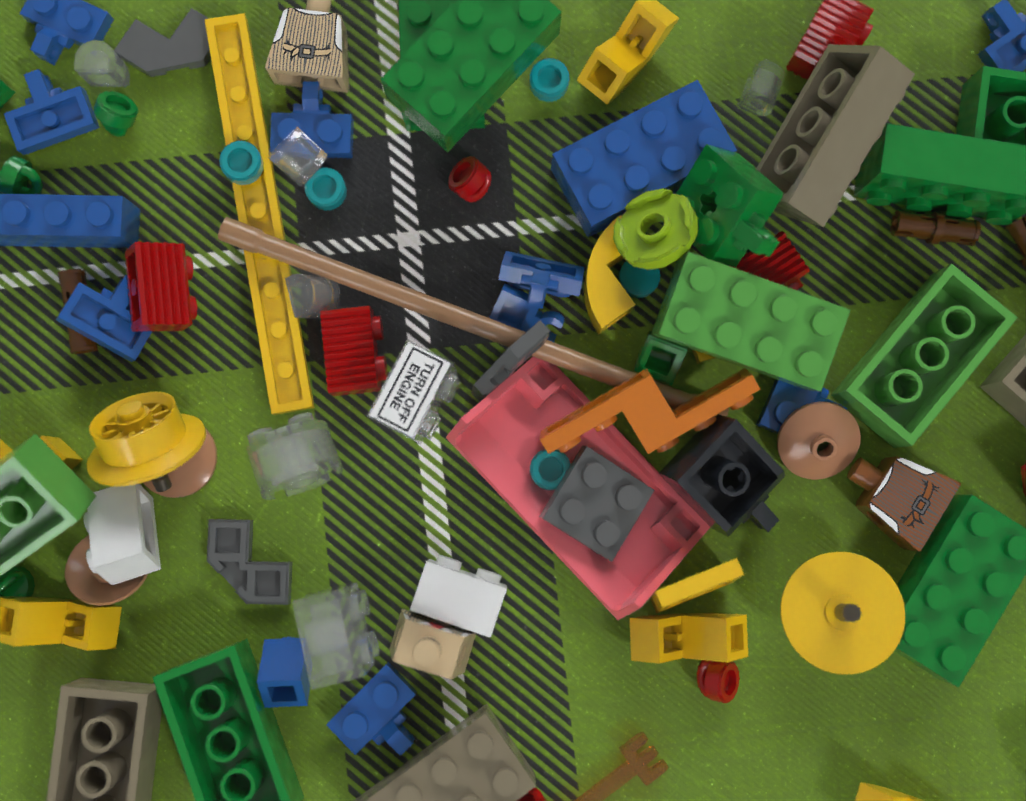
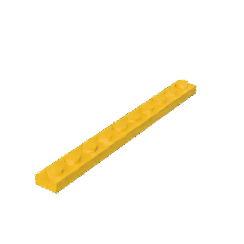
(259, 207)

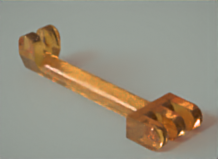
(634, 765)

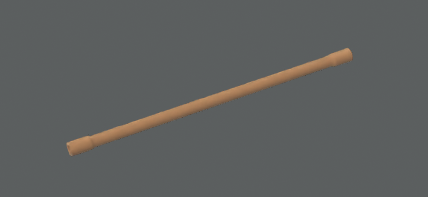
(257, 241)

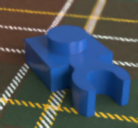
(512, 311)

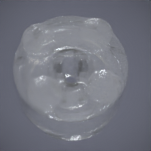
(293, 456)

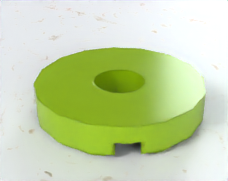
(664, 246)

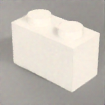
(122, 534)
(459, 596)

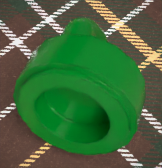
(115, 112)
(16, 175)
(17, 582)

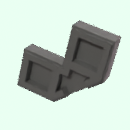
(157, 54)
(511, 360)
(231, 556)

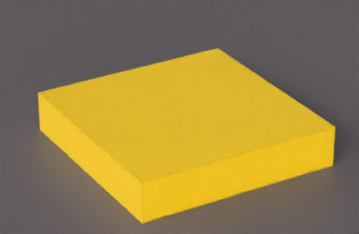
(696, 585)

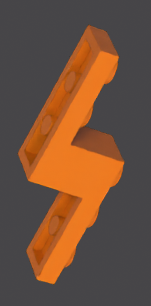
(649, 412)

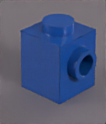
(283, 673)

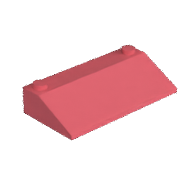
(503, 438)

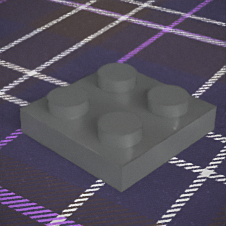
(597, 503)

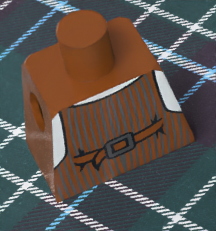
(902, 498)

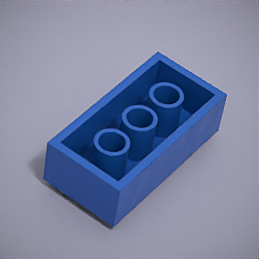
(637, 155)

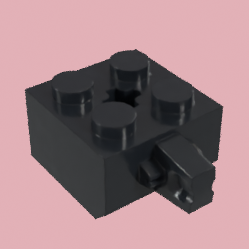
(725, 476)

